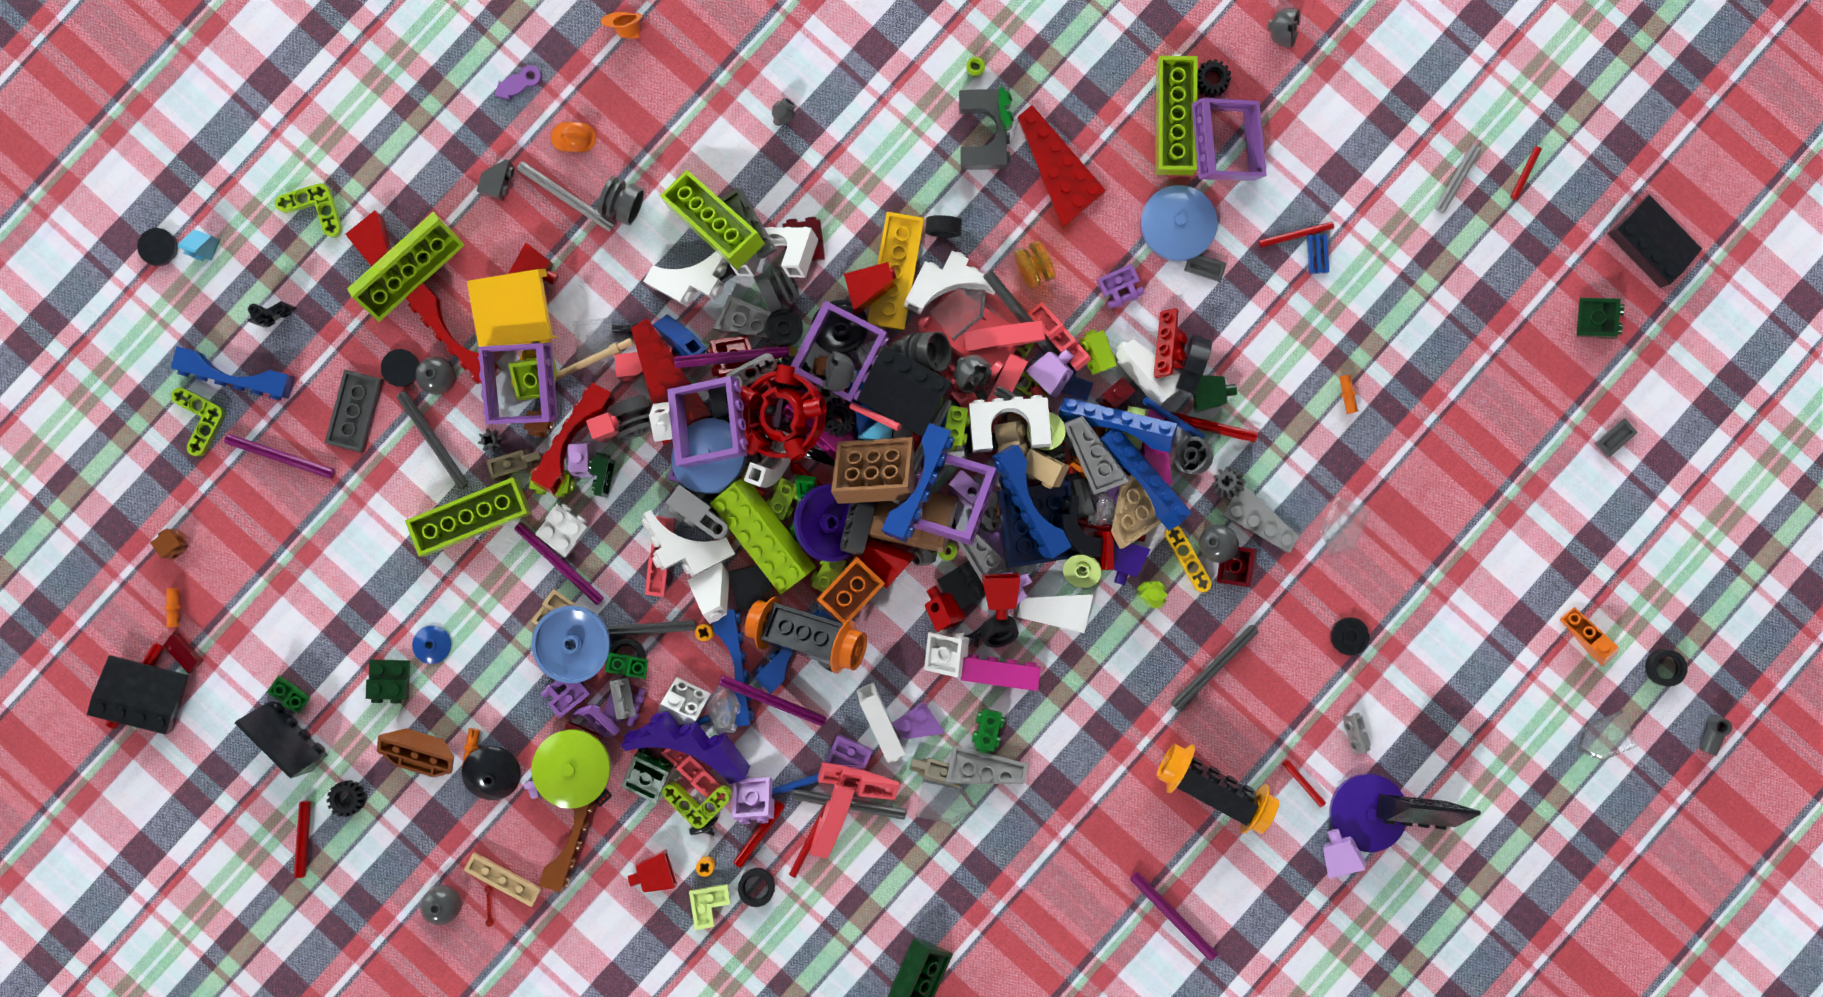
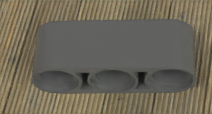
(857, 527)

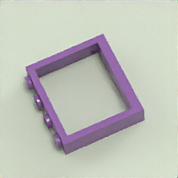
(1205, 144)
(814, 332)
(546, 384)
(679, 422)
(979, 508)

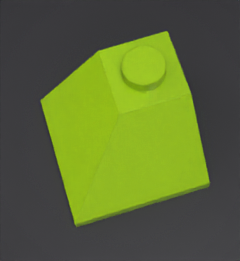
(525, 378)

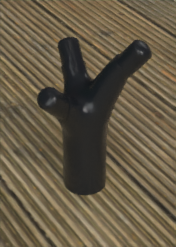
(623, 328)
(976, 635)
(707, 829)

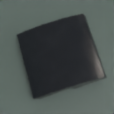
(749, 586)

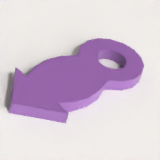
(517, 83)

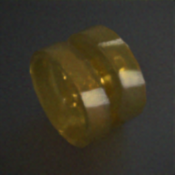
(1034, 264)

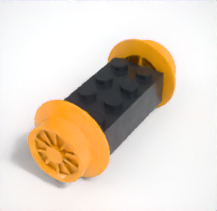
(1222, 793)

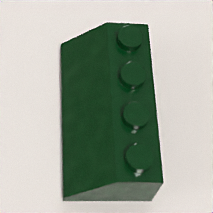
(921, 970)

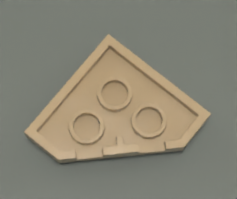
(1133, 514)

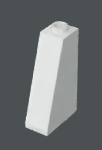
(1139, 365)
(1059, 611)
(880, 722)

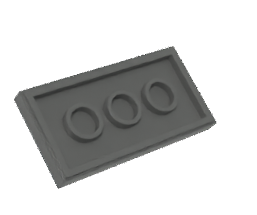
(353, 411)

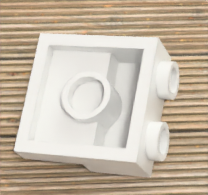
(562, 529)
(946, 652)

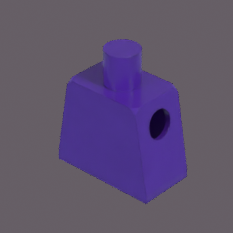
(1128, 561)

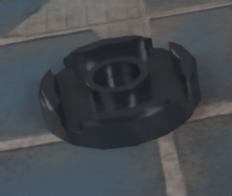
(157, 246)
(783, 328)
(399, 367)
(1349, 636)

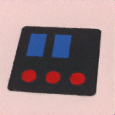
(605, 796)

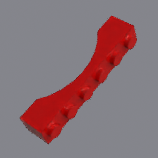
(429, 307)
(550, 472)

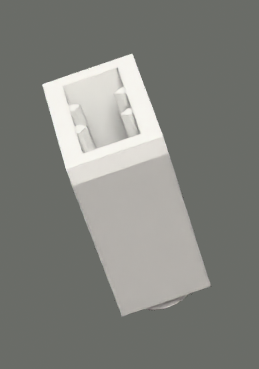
(711, 592)

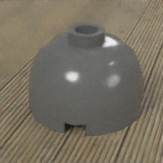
(1284, 27)
(971, 371)
(839, 372)
(435, 375)
(1193, 455)
(1218, 543)
(440, 905)

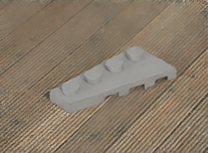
(742, 318)
(1096, 460)
(1260, 520)
(984, 558)
(975, 767)

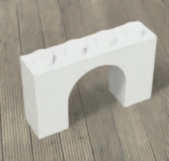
(799, 252)
(1033, 410)

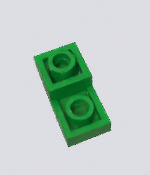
(1004, 104)
(626, 665)
(289, 694)

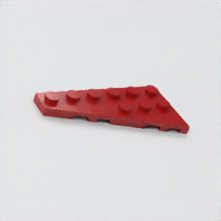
(1063, 174)
(661, 373)

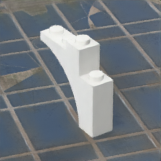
(934, 281)
(683, 283)
(673, 549)

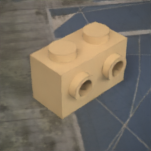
(1045, 468)

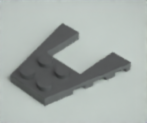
(740, 204)

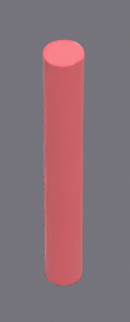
(875, 416)

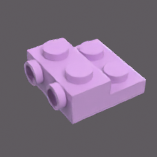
(753, 800)

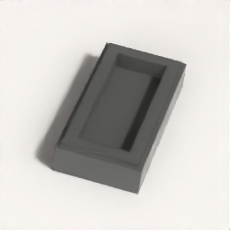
(1206, 267)
(1616, 437)

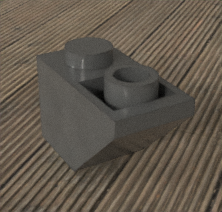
(495, 180)

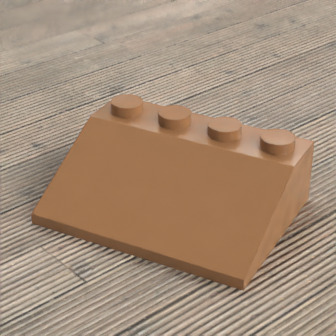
(874, 470)
(938, 509)

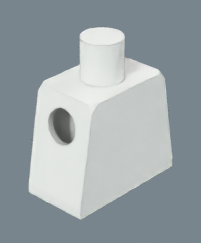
(660, 421)

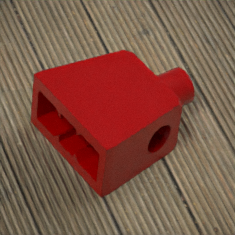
(531, 259)
(1001, 592)
(943, 610)
(654, 873)

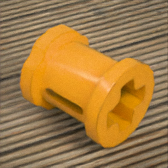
(698, 633)
(705, 872)

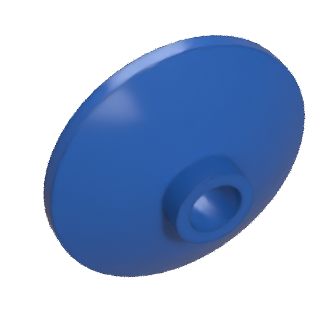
(441, 644)

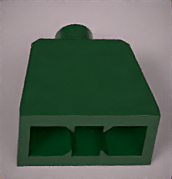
(1212, 393)

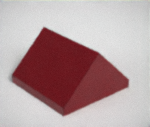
(1239, 569)

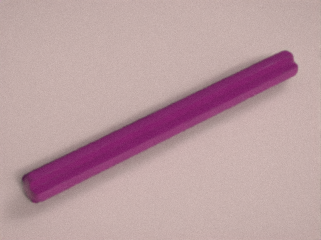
(728, 357)
(279, 456)
(559, 563)
(772, 700)
(1179, 922)

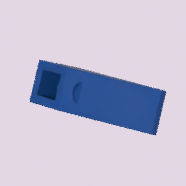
(679, 337)

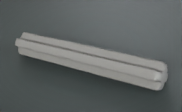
(1458, 178)

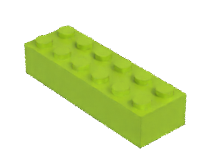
(1174, 117)
(712, 220)
(405, 267)
(468, 517)
(762, 535)

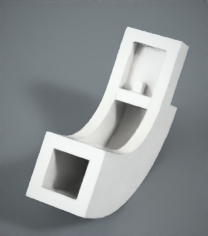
(769, 469)

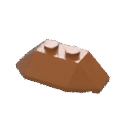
(416, 752)

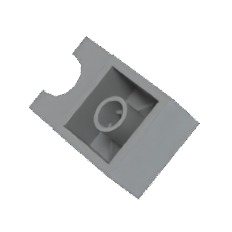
(696, 512)

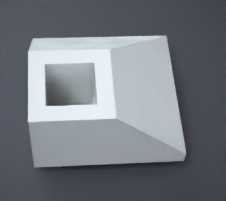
(684, 701)

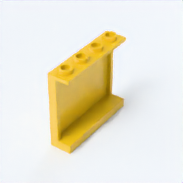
(510, 309)

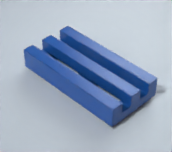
(1317, 238)

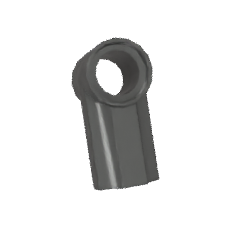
(1086, 504)
(1714, 738)

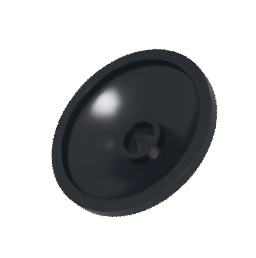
(852, 337)
(493, 763)

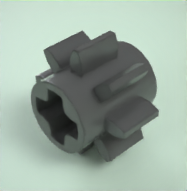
(484, 440)

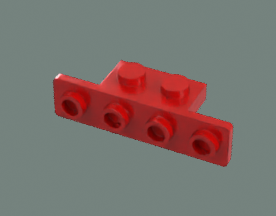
(1170, 344)

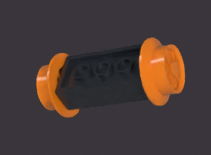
(806, 634)

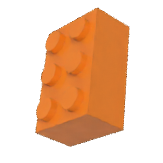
(850, 591)

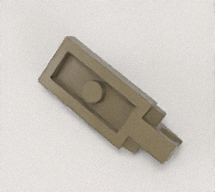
(512, 463)
(932, 770)

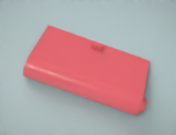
(996, 357)

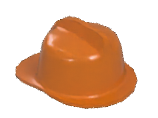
(625, 24)
(573, 137)

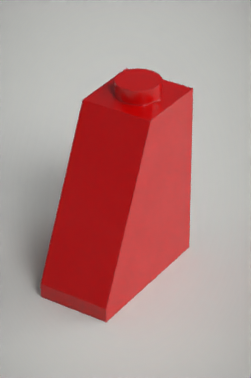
(370, 237)
(869, 285)
(885, 560)

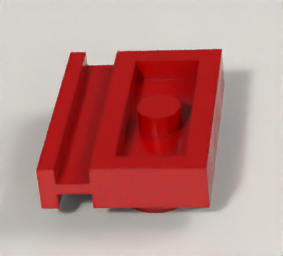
(1107, 559)

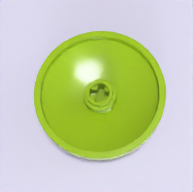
(571, 768)

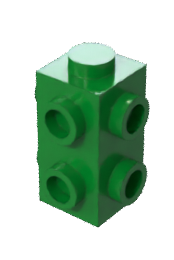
(986, 735)

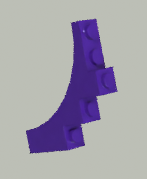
(690, 739)

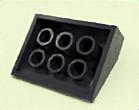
(1655, 242)
(905, 391)
(138, 695)
(282, 739)
(1422, 812)

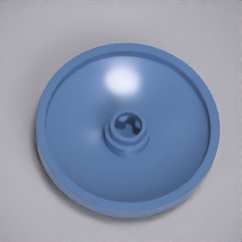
(1178, 223)
(710, 478)
(571, 644)

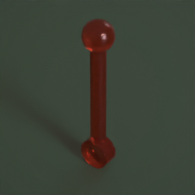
(489, 922)

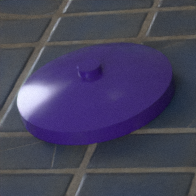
(820, 524)
(1355, 810)

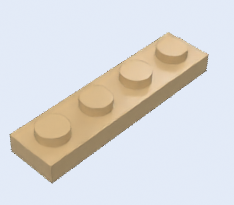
(503, 879)

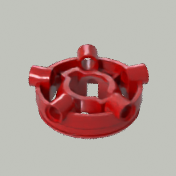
(759, 397)

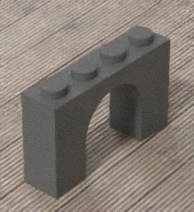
(995, 153)

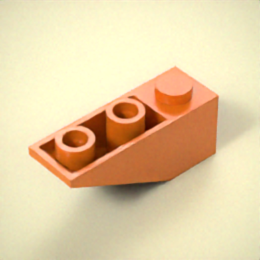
(1590, 637)

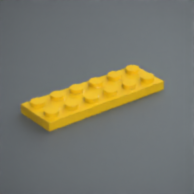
(899, 248)

